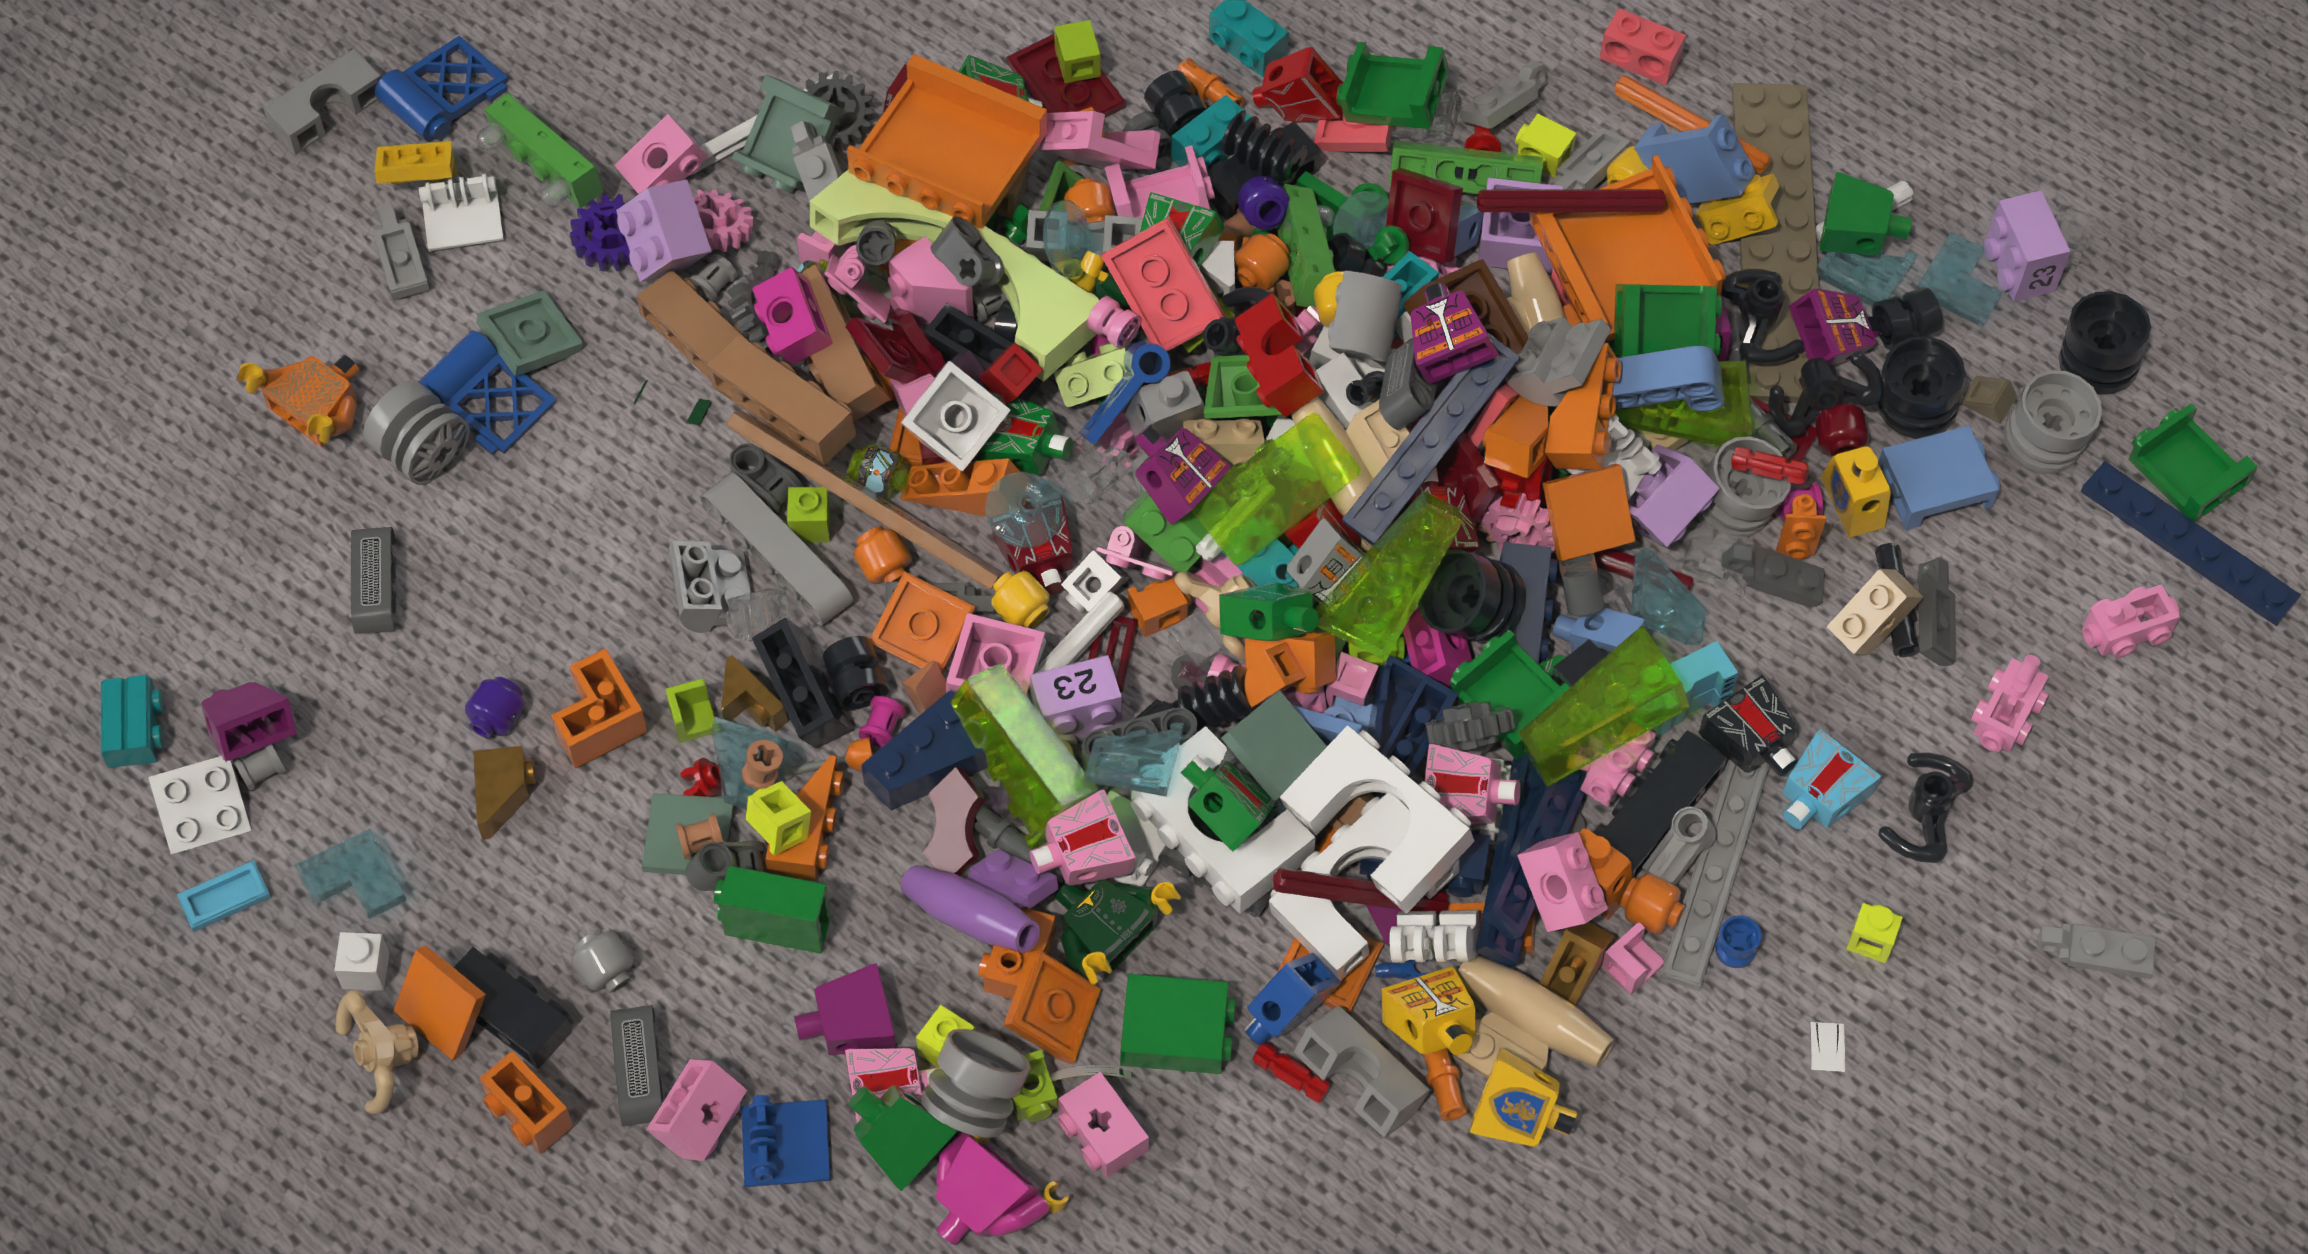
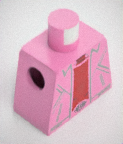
(1469, 783)
(1085, 843)
(884, 1068)

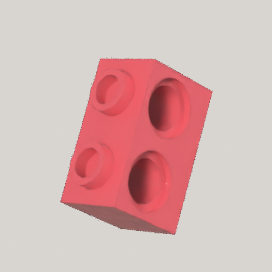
(1642, 46)

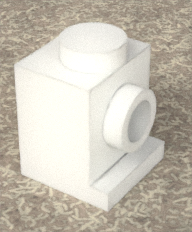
(1092, 567)

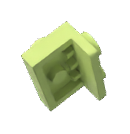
(1091, 376)

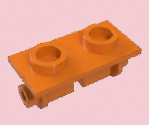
(1801, 529)

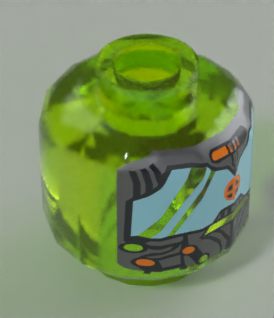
(878, 469)

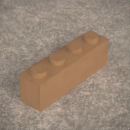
(686, 319)
(843, 365)
(782, 399)

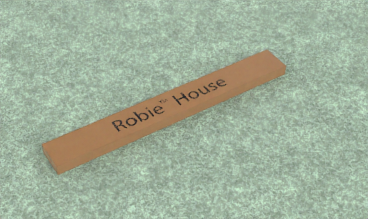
(865, 500)

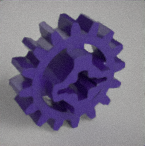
(607, 241)

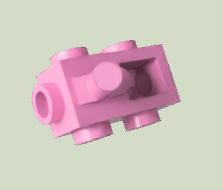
(2117, 625)
(2014, 697)
(1615, 770)

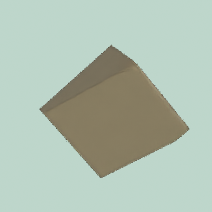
(1990, 397)

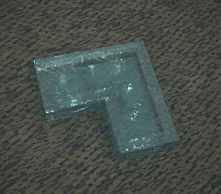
(1952, 281)
(357, 865)

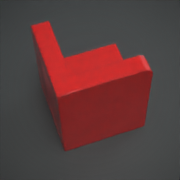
(1011, 373)

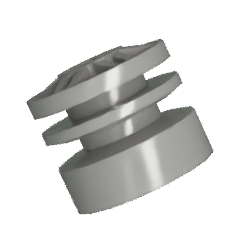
(2052, 421)
(415, 432)
(1744, 498)
(975, 1083)

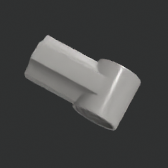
(1676, 850)

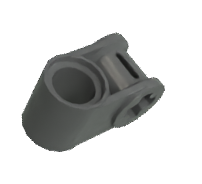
(967, 254)
(768, 479)
(721, 855)

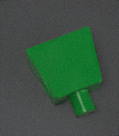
(1860, 218)
(898, 1132)

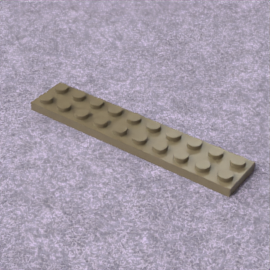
(1778, 123)

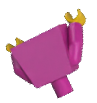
(987, 1192)

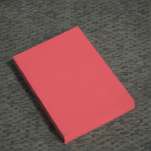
(1163, 285)

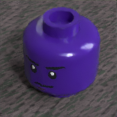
(1263, 203)
(495, 707)

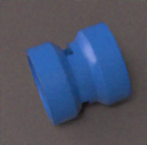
(1738, 933)

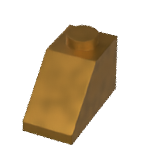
(500, 786)
(1576, 961)

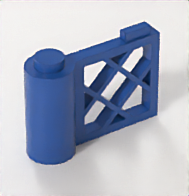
(418, 101)
(1143, 363)
(461, 376)

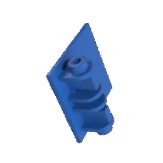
(784, 1142)

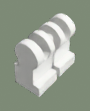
(1420, 939)

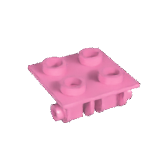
(846, 277)
(1126, 550)

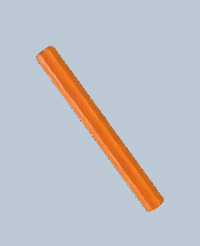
(1679, 116)

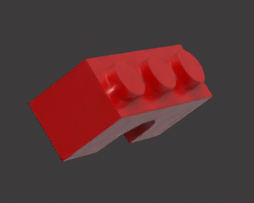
(1282, 371)

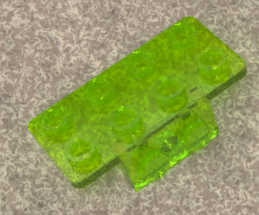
(1275, 488)

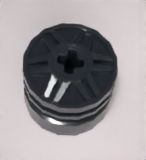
(2105, 340)
(1921, 387)
(1473, 597)

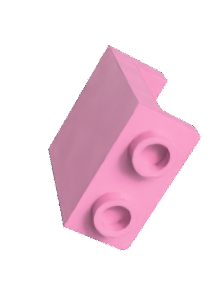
(1080, 139)
(1184, 183)

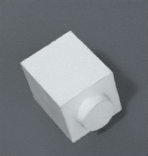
(361, 961)

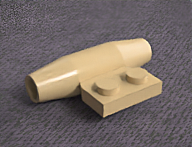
(1532, 291)
(1367, 440)
(1526, 1020)

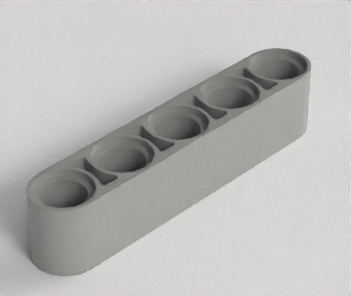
(778, 547)

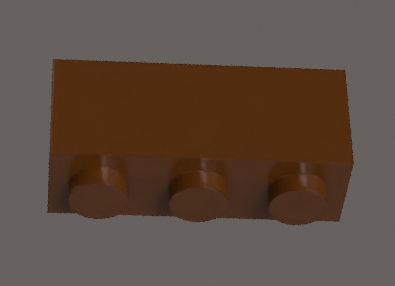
(1486, 300)

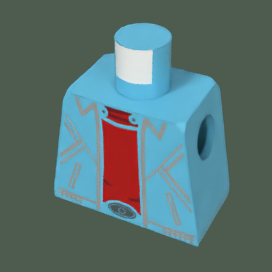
(1827, 783)

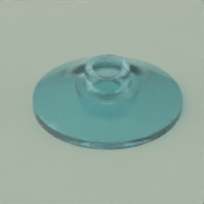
(1359, 215)
(1066, 238)
(1014, 522)

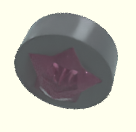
(1186, 672)

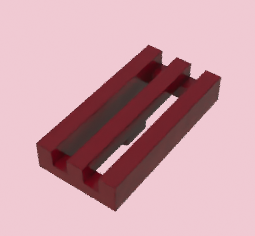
(1131, 624)

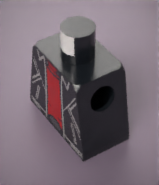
(1752, 729)

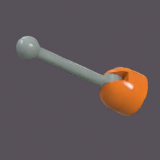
(855, 755)

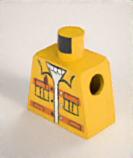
(1431, 1012)

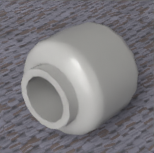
(602, 960)

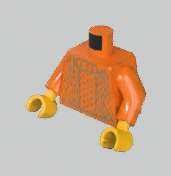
(308, 395)

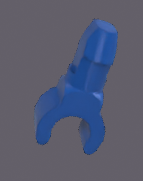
(1397, 970)

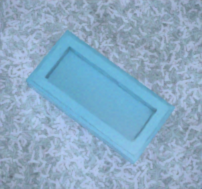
(223, 896)

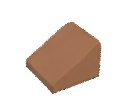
(925, 686)

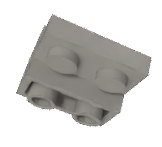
(1365, 317)
(1556, 359)
(705, 582)

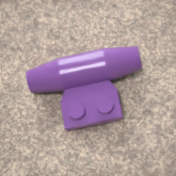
(985, 901)

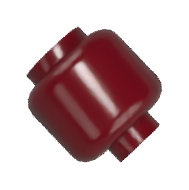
(1841, 429)

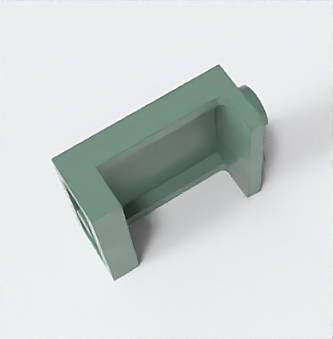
(771, 137)

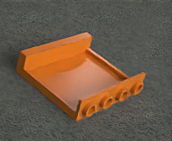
(950, 142)
(1613, 248)

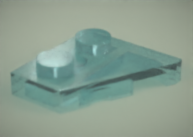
(1865, 275)
(1665, 601)
(731, 746)
(1136, 760)

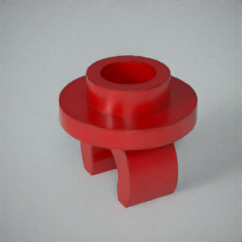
(1483, 140)
(707, 778)

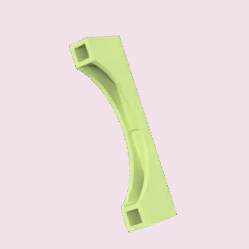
(1046, 305)

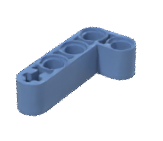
(1671, 375)

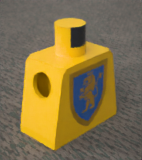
(1857, 483)
(1519, 1103)

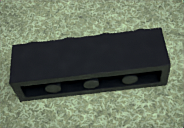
(1677, 782)

